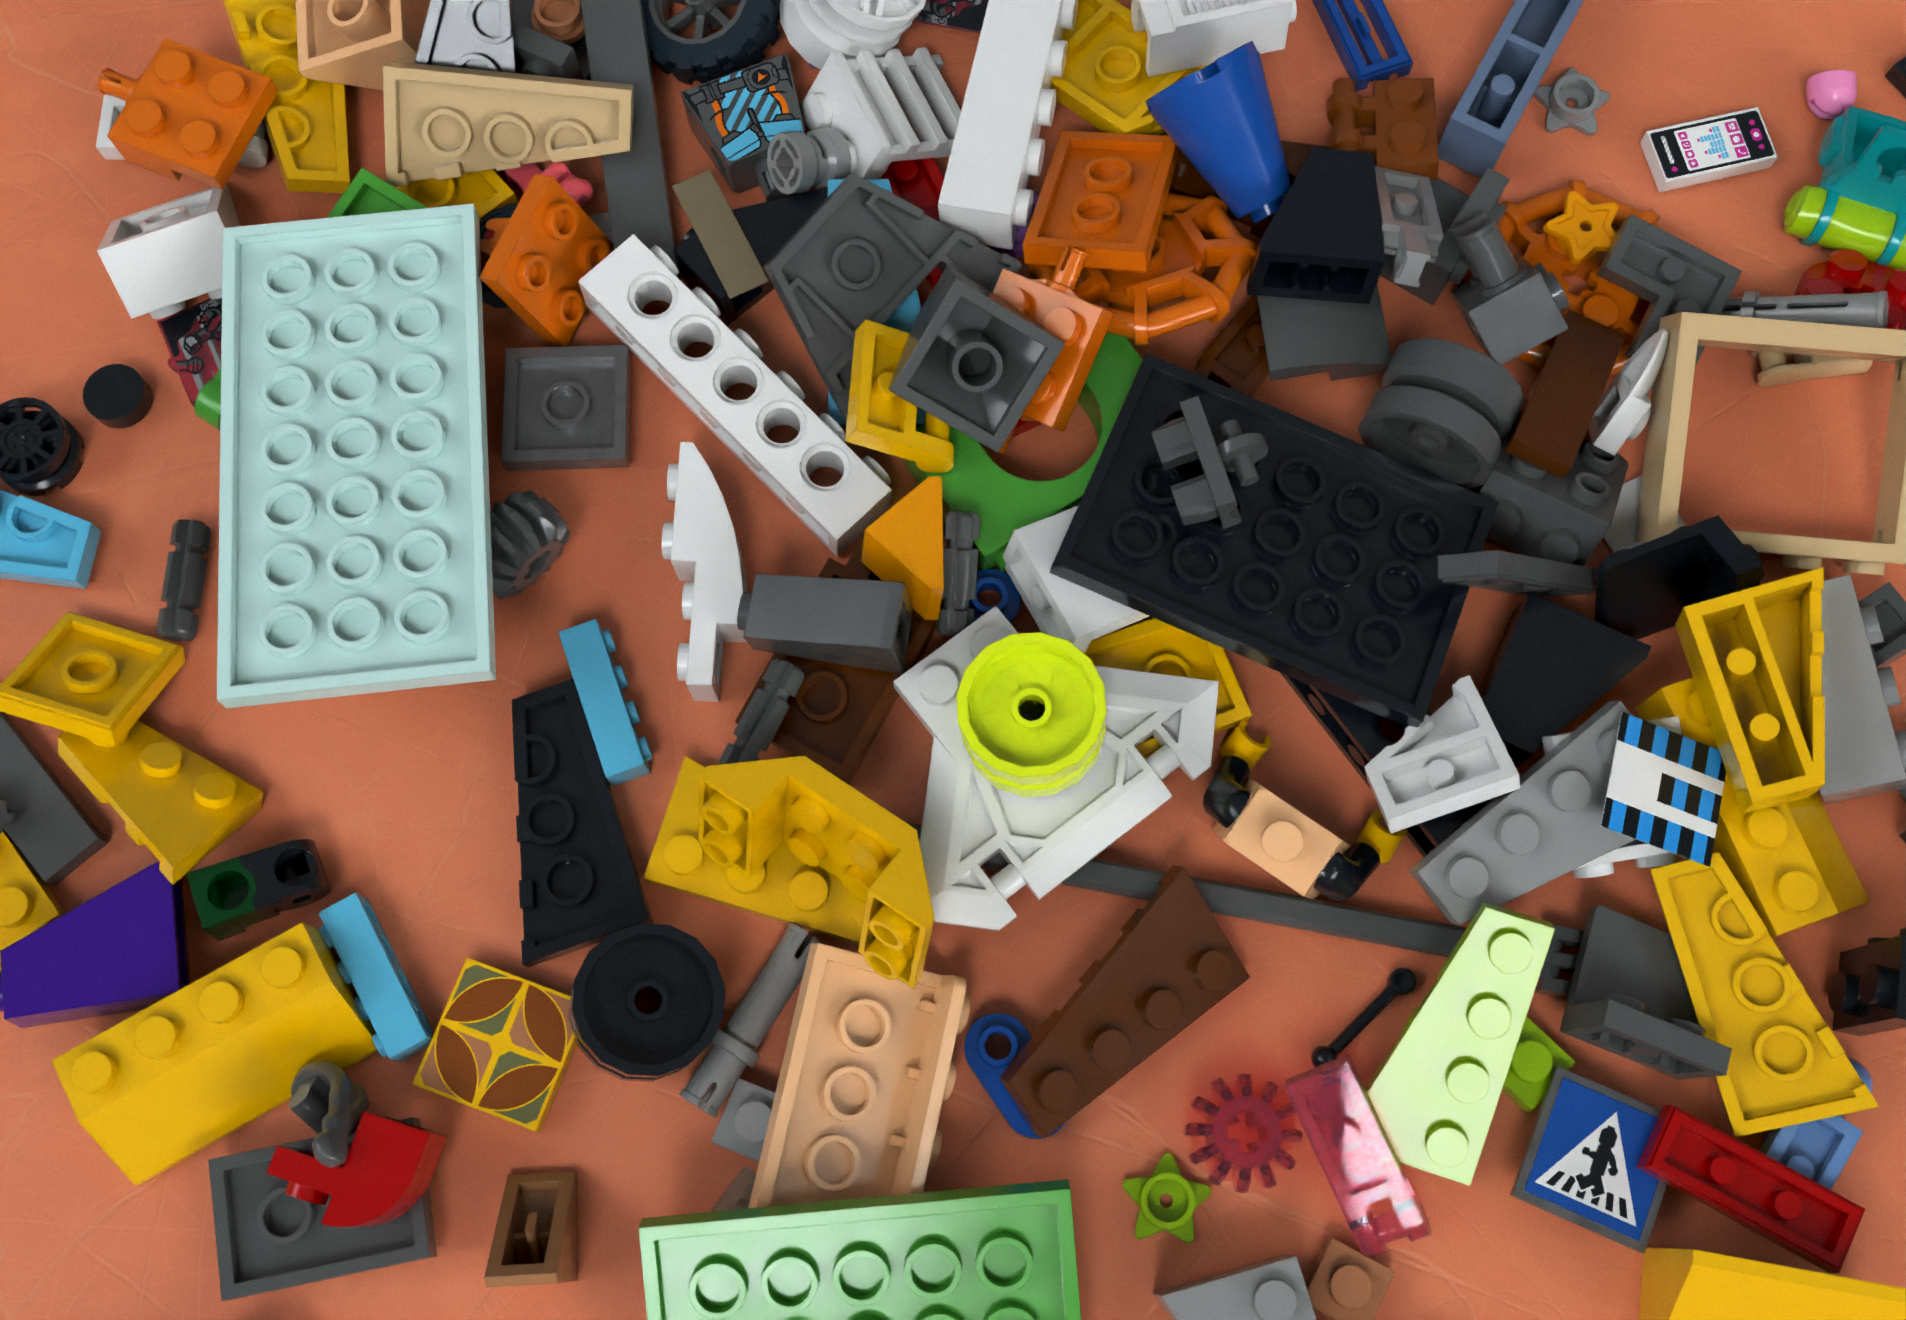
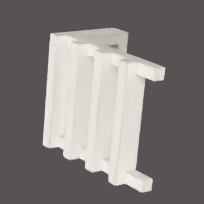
(862, 106)

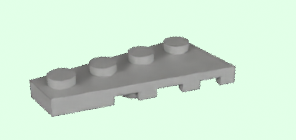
(1532, 831)

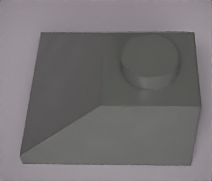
(973, 360)

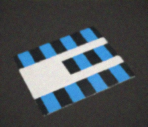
(1664, 790)

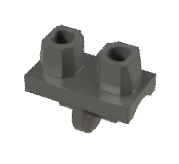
(1192, 439)

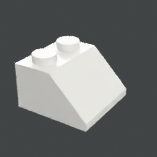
(169, 252)

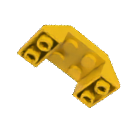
(826, 823)

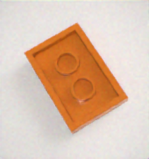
(1103, 199)

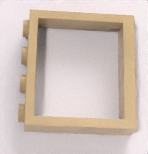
(1670, 420)

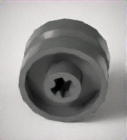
(1443, 410)

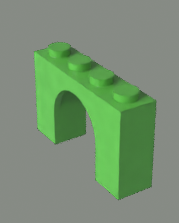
(1014, 502)

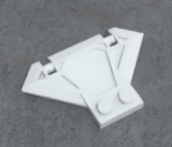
(1043, 835)

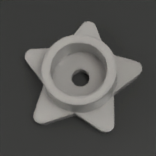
(1575, 88)

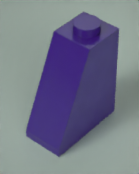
(101, 956)

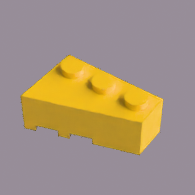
(1762, 685)

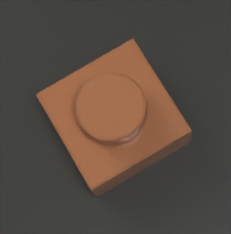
(1347, 1283)

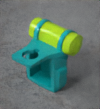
(1860, 190)

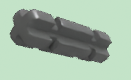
(959, 571)
(184, 580)
(764, 712)

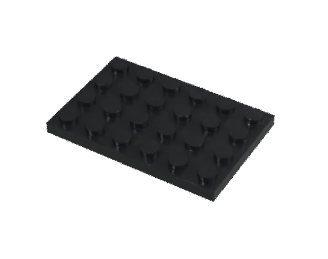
(1318, 578)

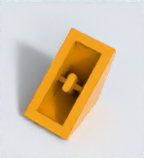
(908, 546)

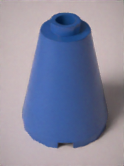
(1228, 131)

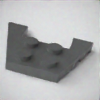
(861, 263)

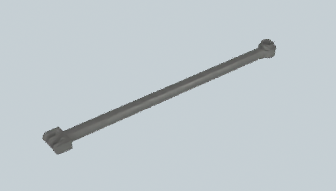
(1309, 914)

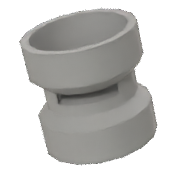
(799, 162)

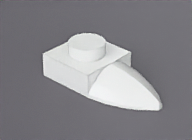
(1626, 402)

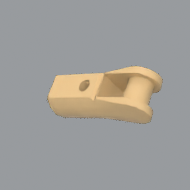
(1806, 367)

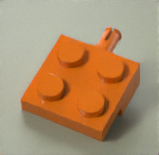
(188, 113)

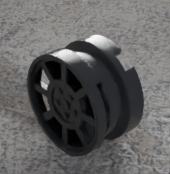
(37, 447)

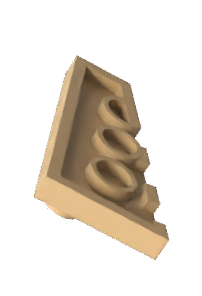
(480, 120)

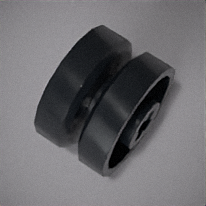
(671, 968)

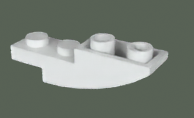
(704, 551)

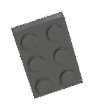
(279, 1241)

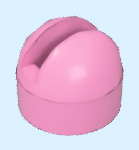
(1831, 93)

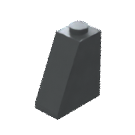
(829, 620)

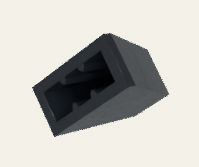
(1324, 233)
(1551, 672)

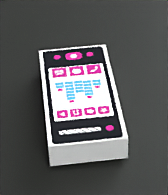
(1708, 149)

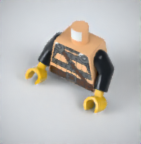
(1283, 837)

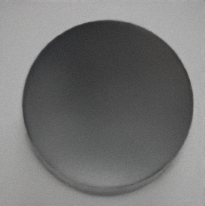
(117, 396)

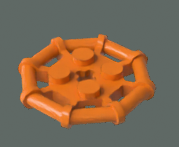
(1172, 272)
(1604, 301)

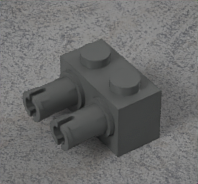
(1506, 298)

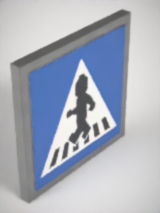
(1586, 1160)

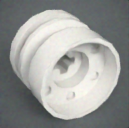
(845, 26)

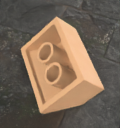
(355, 38)

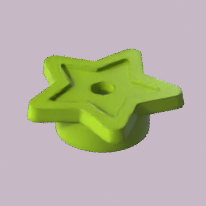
(1185, 1199)

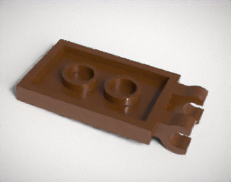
(841, 704)

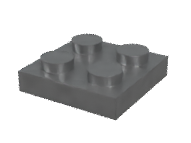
(566, 408)

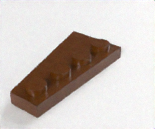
(1130, 1004)

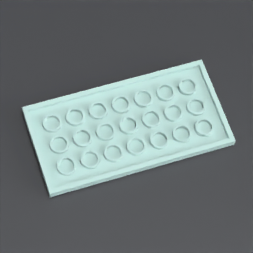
(353, 458)

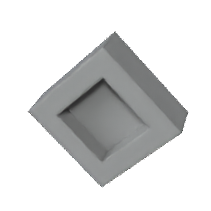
(745, 1120)

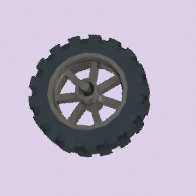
(716, 55)

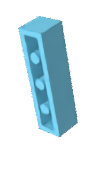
(604, 702)
(377, 978)

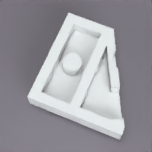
(1442, 763)

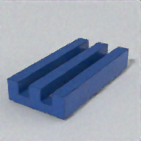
(1351, 58)

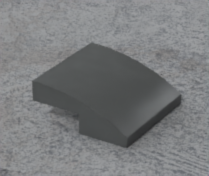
(1323, 337)

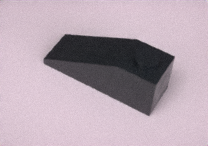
(766, 229)

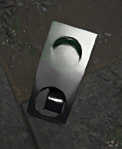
(257, 886)

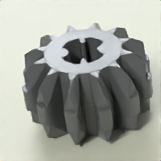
(524, 541)

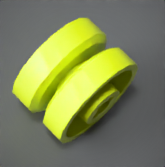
(1038, 676)

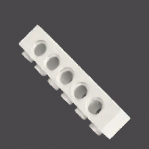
(638, 275)

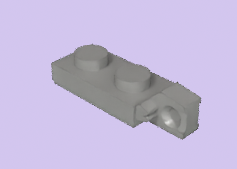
(1408, 223)

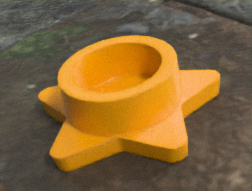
(1572, 238)

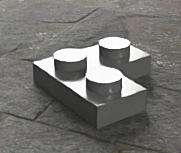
(1666, 274)

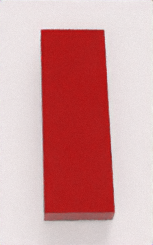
(1751, 1188)

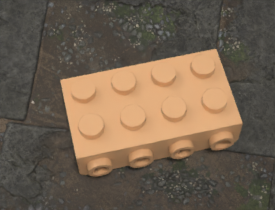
(860, 1083)

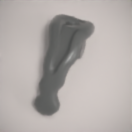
(330, 1106)

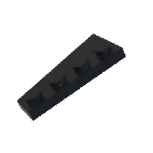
(571, 839)

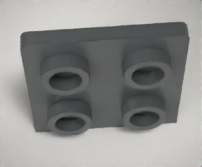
(1636, 1001)

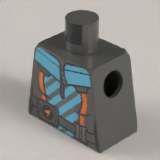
(739, 118)

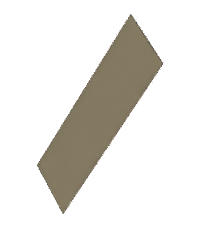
(720, 234)

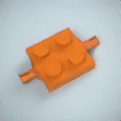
(1072, 320)

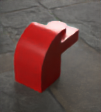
(377, 1183)

